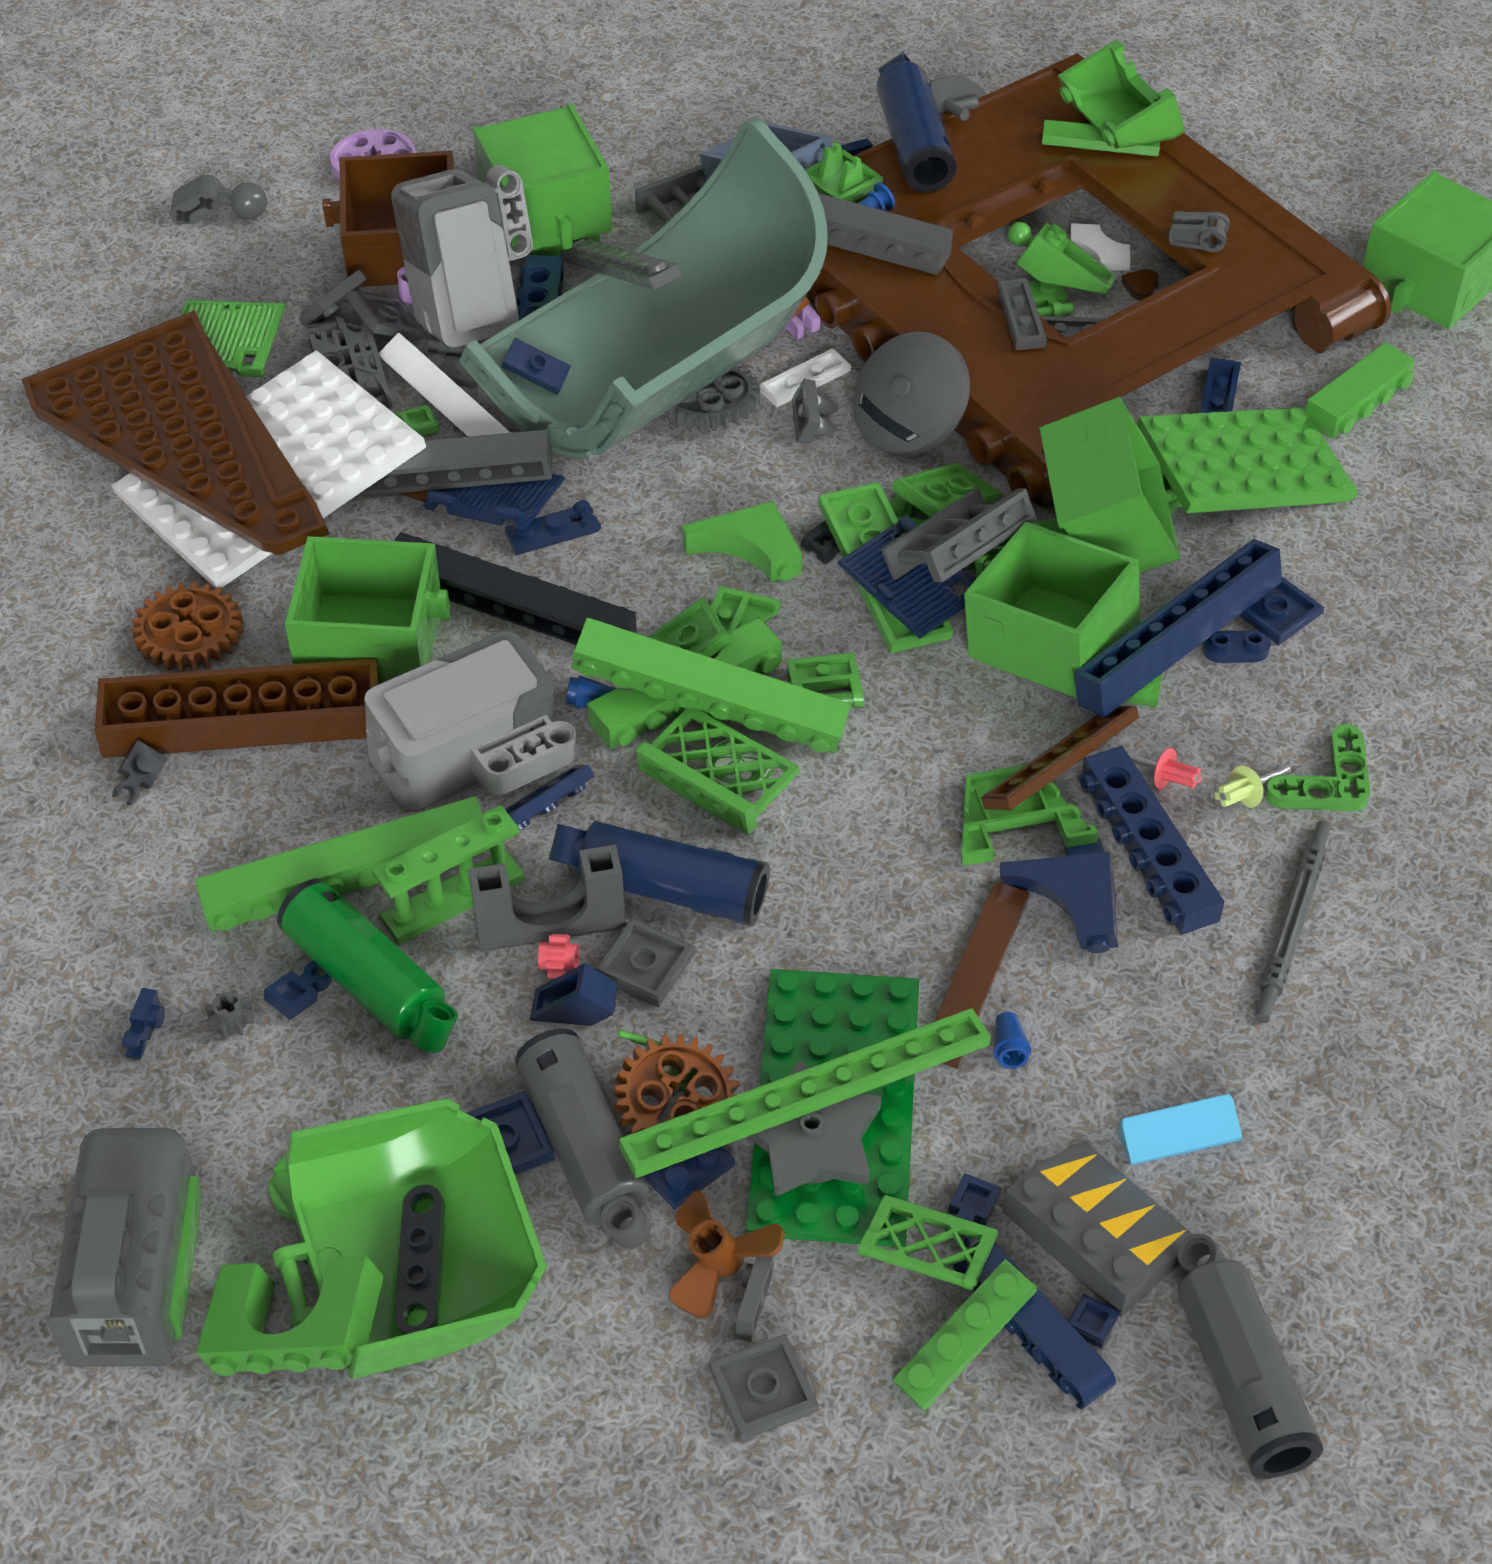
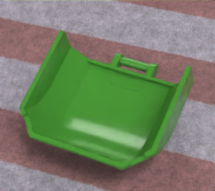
(349, 1202)

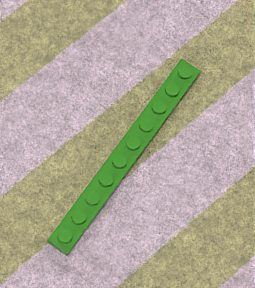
(803, 1093)

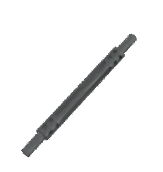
(1292, 922)

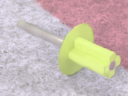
(1246, 786)

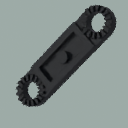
(420, 1259)

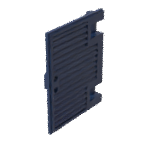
(497, 502)
(914, 596)

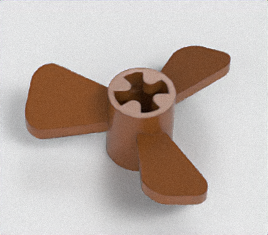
(717, 1254)

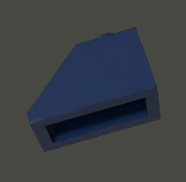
(575, 998)

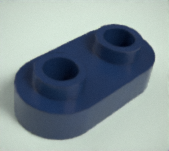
(1236, 646)

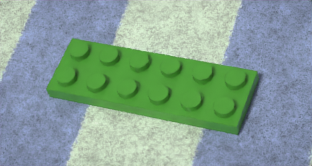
(855, 519)

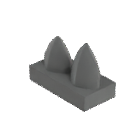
(807, 412)

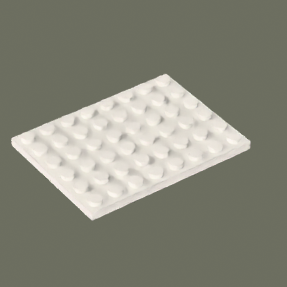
(329, 434)

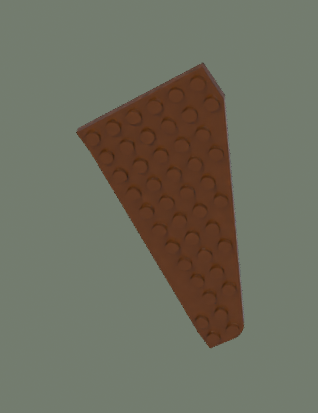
(184, 426)

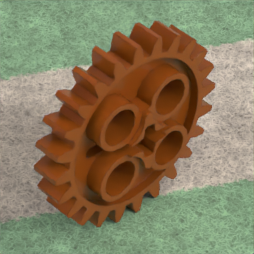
(187, 626)
(646, 1077)

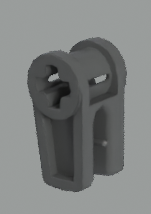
(1197, 230)

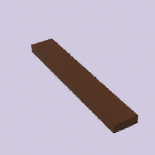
(1058, 759)
(984, 953)

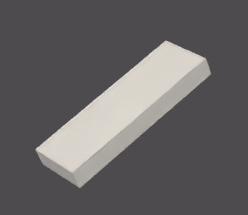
(819, 369)

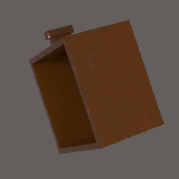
(367, 212)

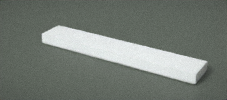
(439, 389)

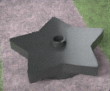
(820, 1143)

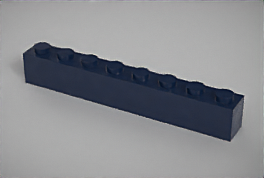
(1177, 627)

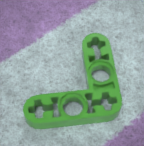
(1334, 787)

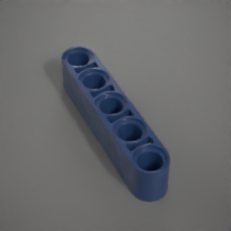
(1053, 1341)

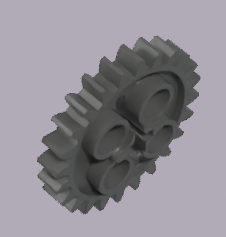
(719, 402)

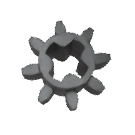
(229, 1013)

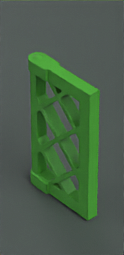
(920, 1215)

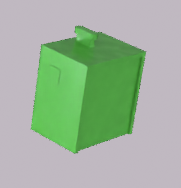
(560, 174)
(1434, 250)
(1109, 484)
(366, 603)
(1049, 606)

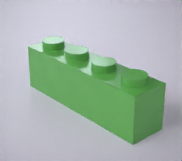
(1360, 390)

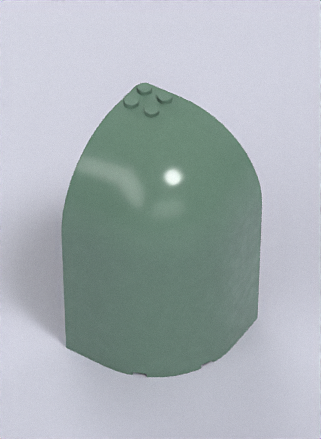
(634, 352)

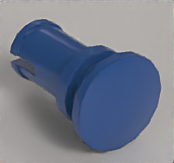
(880, 198)

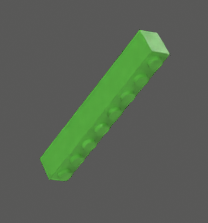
(710, 686)
(343, 862)

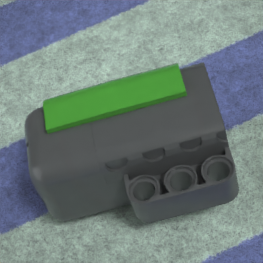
(126, 1249)

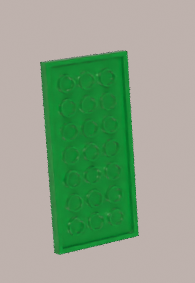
(815, 1021)

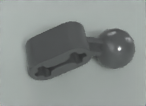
(205, 195)

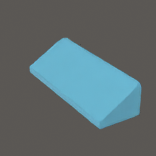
(1180, 1129)

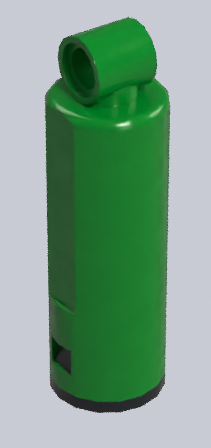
(367, 965)

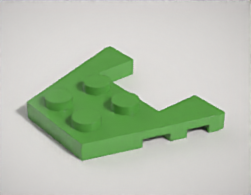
(1039, 808)

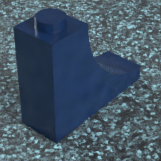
(1080, 886)

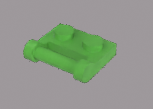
(828, 673)

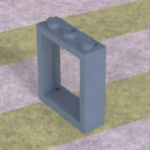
(803, 145)

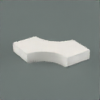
(1106, 251)

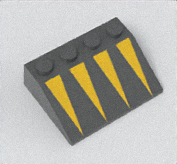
(1097, 1225)

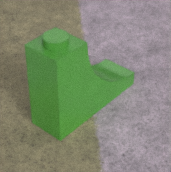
(751, 534)

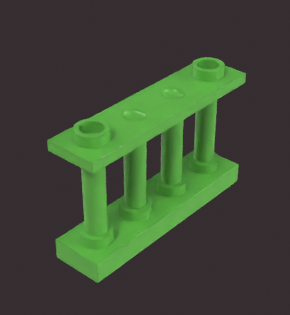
(435, 856)

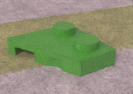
(738, 608)

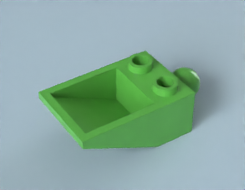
(1058, 260)

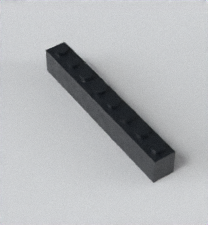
(521, 597)

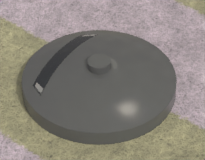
(911, 394)

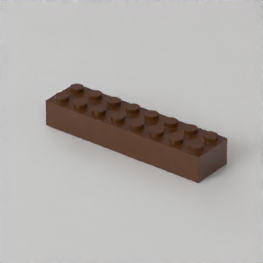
(234, 707)

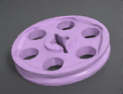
(373, 143)

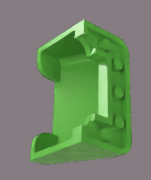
(1119, 100)

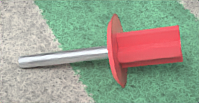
(1168, 769)

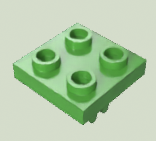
(842, 175)

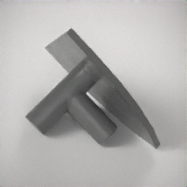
(956, 95)

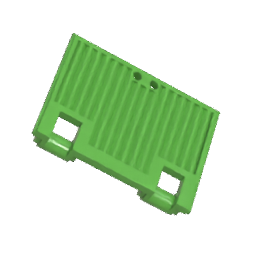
(239, 330)

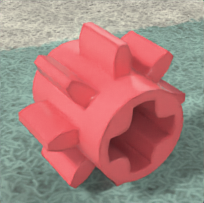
(558, 955)

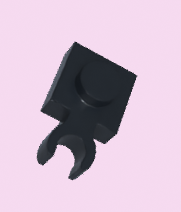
(140, 768)

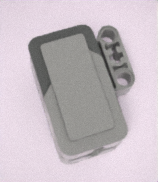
(460, 250)
(467, 723)

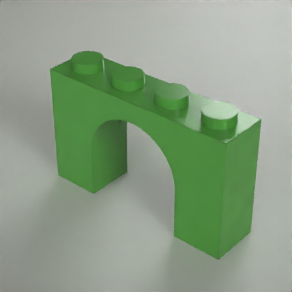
(326, 1338)

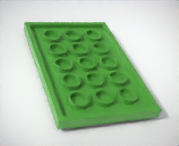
(1246, 459)

